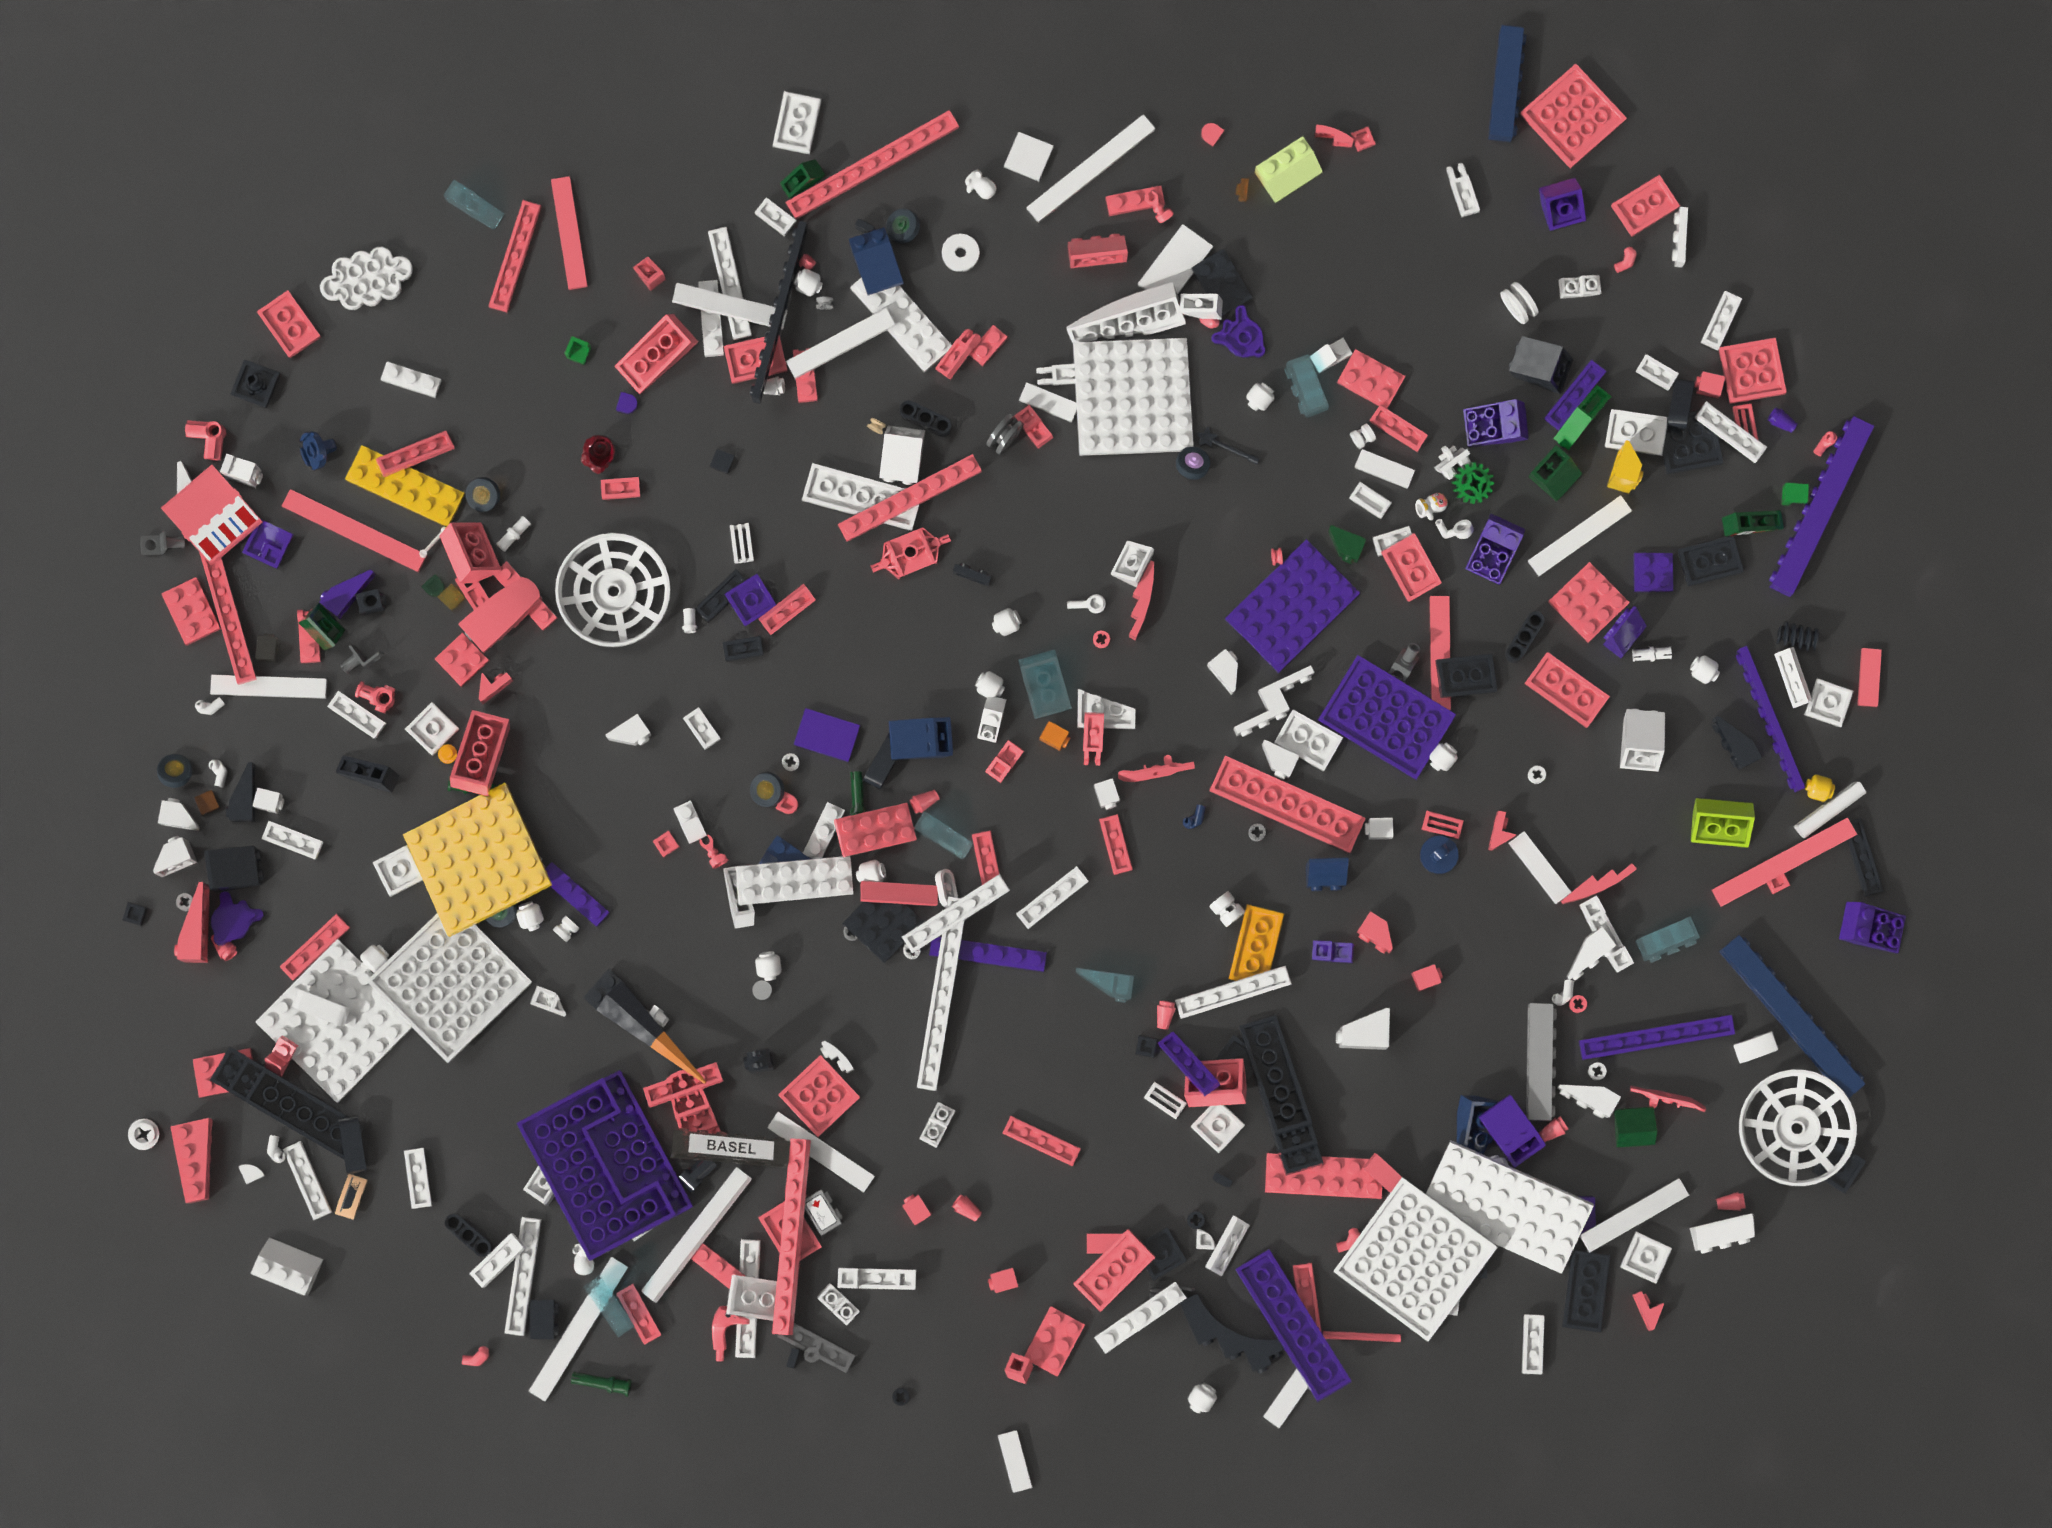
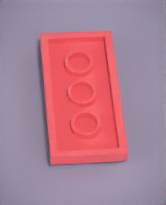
(1567, 690)
(875, 829)
(1114, 1270)

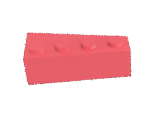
(192, 1150)

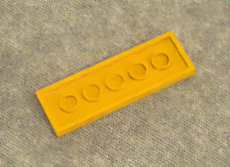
(406, 488)

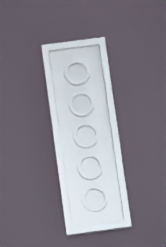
(911, 328)
(852, 494)
(794, 880)

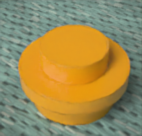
(447, 754)

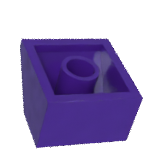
(1562, 204)

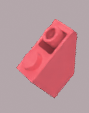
(1376, 931)

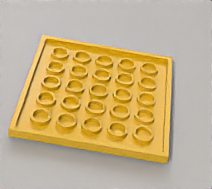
(477, 860)

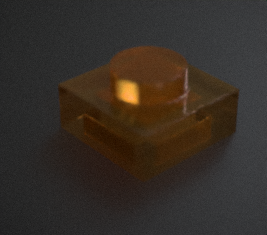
(1242, 189)

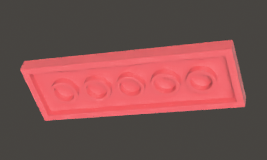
(1334, 1178)

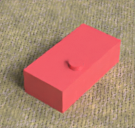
(479, 753)

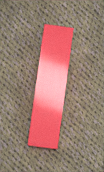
(1143, 594)
(1592, 886)

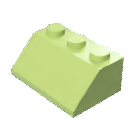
(1288, 169)

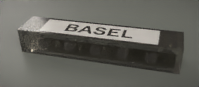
(729, 1148)

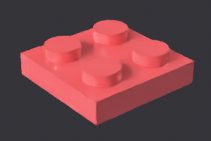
(461, 659)

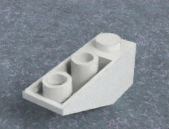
(1593, 947)
(1597, 1098)

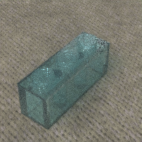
(1306, 386)
(1668, 940)
(608, 1306)

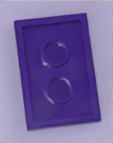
(826, 735)

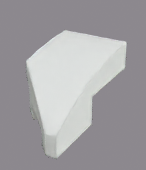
(547, 1000)

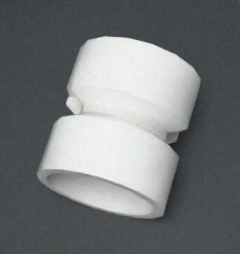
(1224, 902)

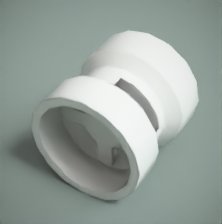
(1362, 436)
(566, 929)

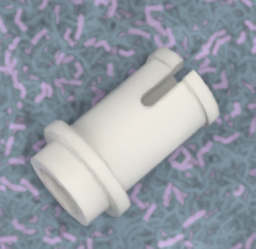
(689, 620)

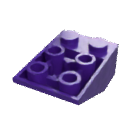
(1496, 423)
(1495, 549)
(1624, 632)
(1872, 927)
(1512, 1131)

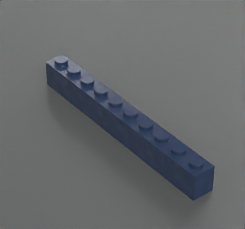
(1791, 1016)

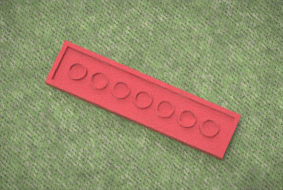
(1287, 804)

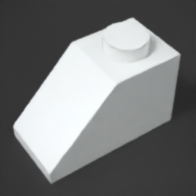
(1201, 305)
(1225, 669)
(630, 732)
(1279, 759)
(176, 815)

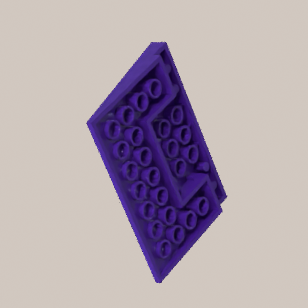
(604, 1165)

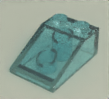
(1044, 684)

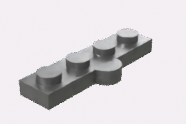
(819, 1348)

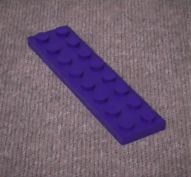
(1293, 1325)

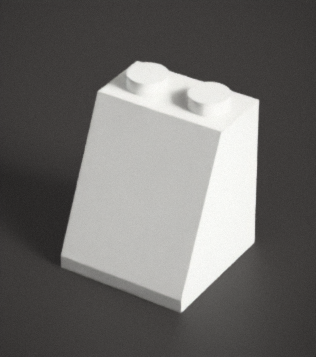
(902, 454)
(1643, 740)
(1367, 1032)

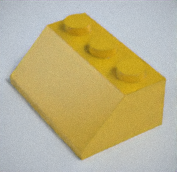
(1626, 469)

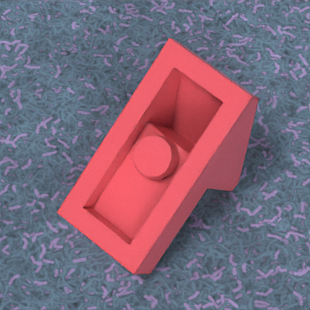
(489, 690)
(1498, 836)
(281, 1055)
(1649, 1315)

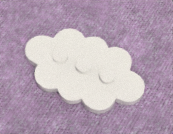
(366, 278)

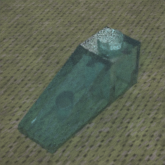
(473, 204)
(943, 835)
(1113, 984)

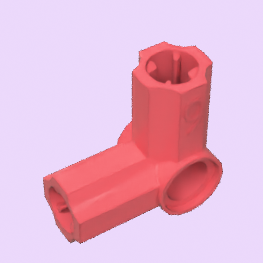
(203, 430)

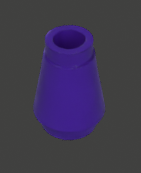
(1782, 420)

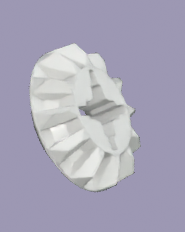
(135, 1131)

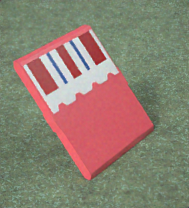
(211, 514)

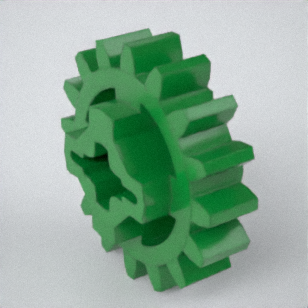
(1476, 489)

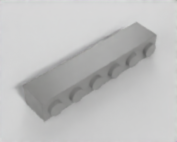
(1539, 1062)

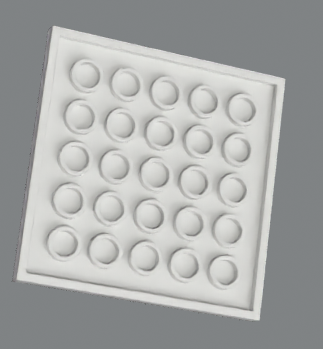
(1132, 396)
(449, 985)
(327, 1052)
(1415, 1259)

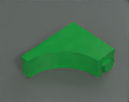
(1582, 417)

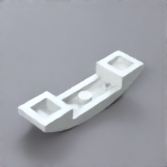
(1596, 917)
(876, 1278)

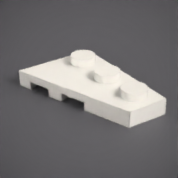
(1115, 714)

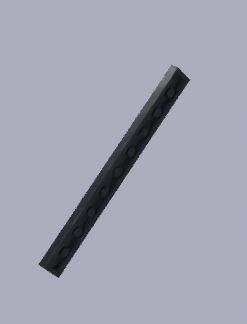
(776, 319)

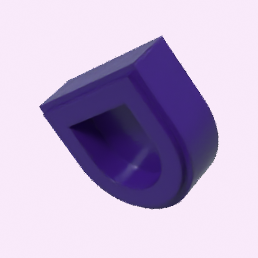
(627, 403)

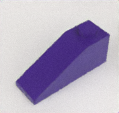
(343, 595)

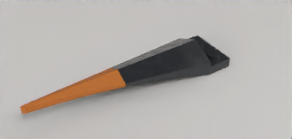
(619, 1004)

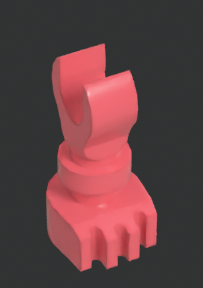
(1163, 214)
(717, 860)

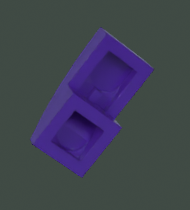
(1333, 951)

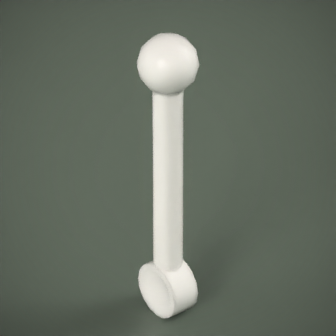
(423, 553)

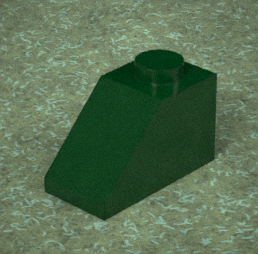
(802, 178)
(1347, 544)

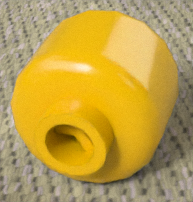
(1819, 788)

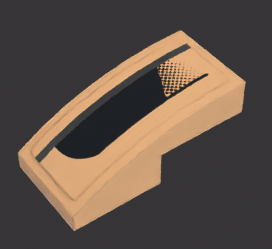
(351, 1196)

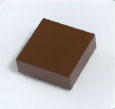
(207, 802)

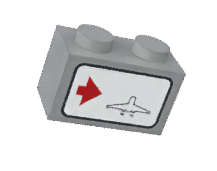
(822, 1213)

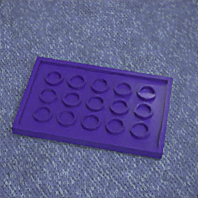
(1292, 606)
(1386, 717)

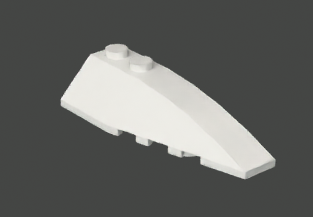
(1138, 313)

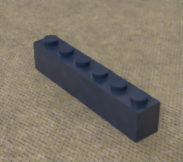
(1506, 83)

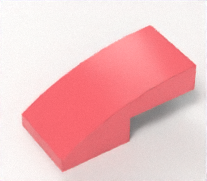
(1339, 138)
(1033, 426)
(1004, 761)

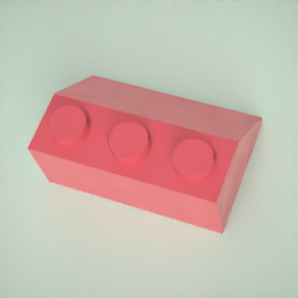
(1097, 251)
(469, 551)
(1232, 1083)

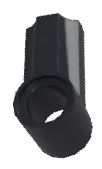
(694, 1175)

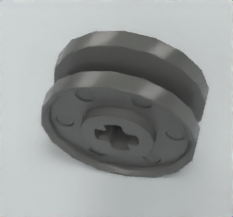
(1004, 434)

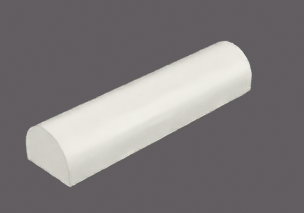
(1830, 809)

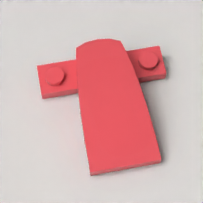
(506, 610)
(688, 1098)

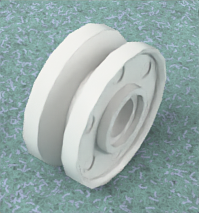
(1519, 303)

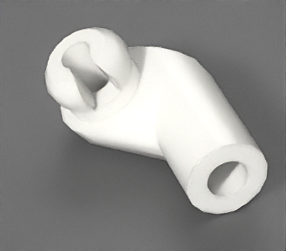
(221, 772)
(274, 1151)

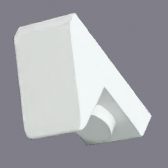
(1330, 355)
(690, 822)

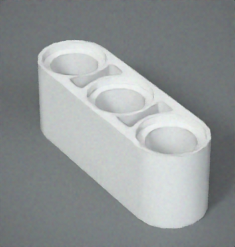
(320, 1008)

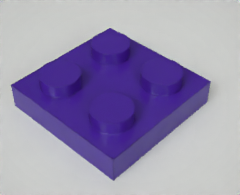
(1653, 572)
(750, 599)

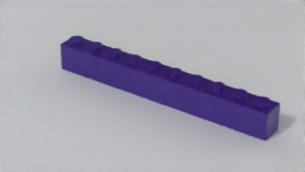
(1821, 506)

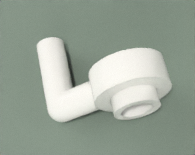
(1462, 529)

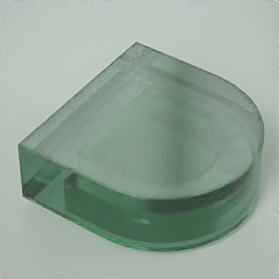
(433, 586)

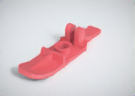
(1155, 771)
(1655, 1095)

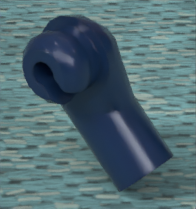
(1196, 819)

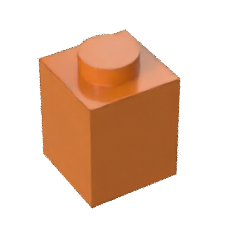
(1055, 736)

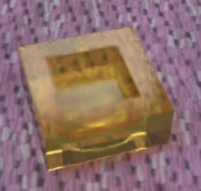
(451, 597)

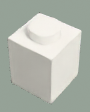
(1107, 794)
(268, 801)
(1379, 828)

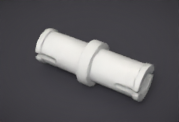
(513, 533)
(1651, 654)

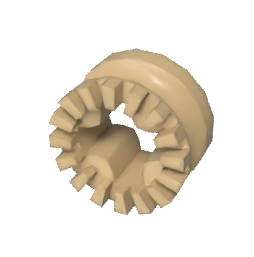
(876, 426)

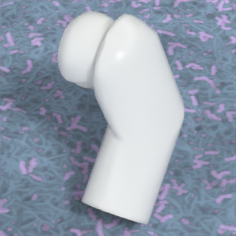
(209, 708)
(1566, 995)

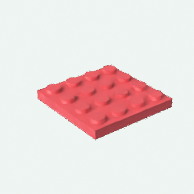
(1573, 116)

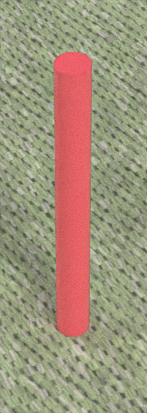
(1362, 1336)

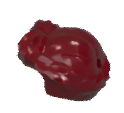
(597, 456)

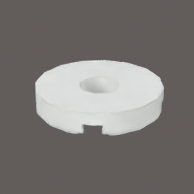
(960, 241)

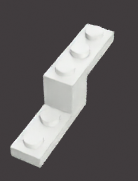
(1274, 701)
(1140, 1317)

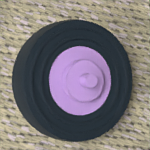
(1193, 463)

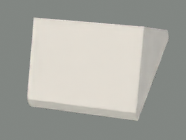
(1132, 563)
(539, 1188)

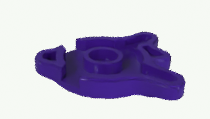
(1242, 336)
(232, 920)

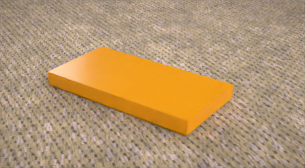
(1256, 942)

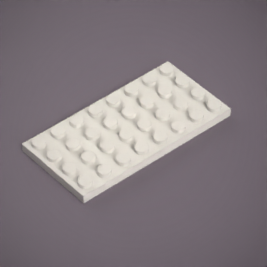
(1510, 1206)

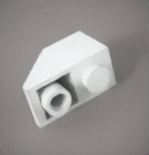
(991, 719)

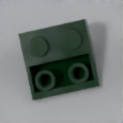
(1555, 473)

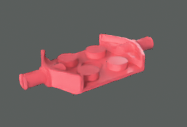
(899, 564)

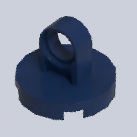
(315, 449)
(1439, 854)

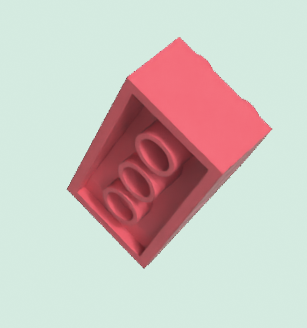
(656, 352)
(193, 938)

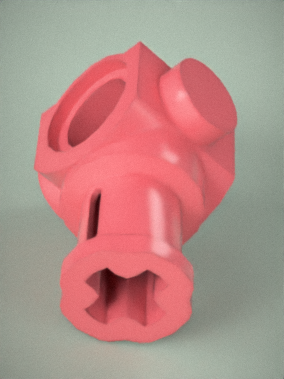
(375, 696)

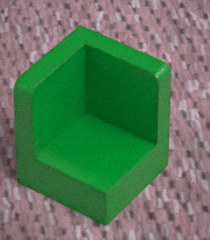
(577, 350)
(1794, 493)

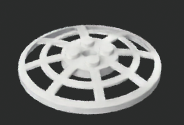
(612, 578)
(1810, 1127)

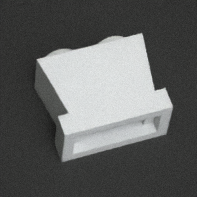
(241, 471)

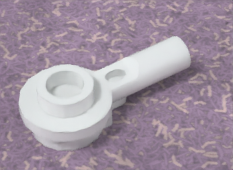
(1094, 603)

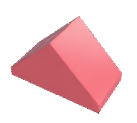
(649, 273)

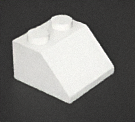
(174, 857)

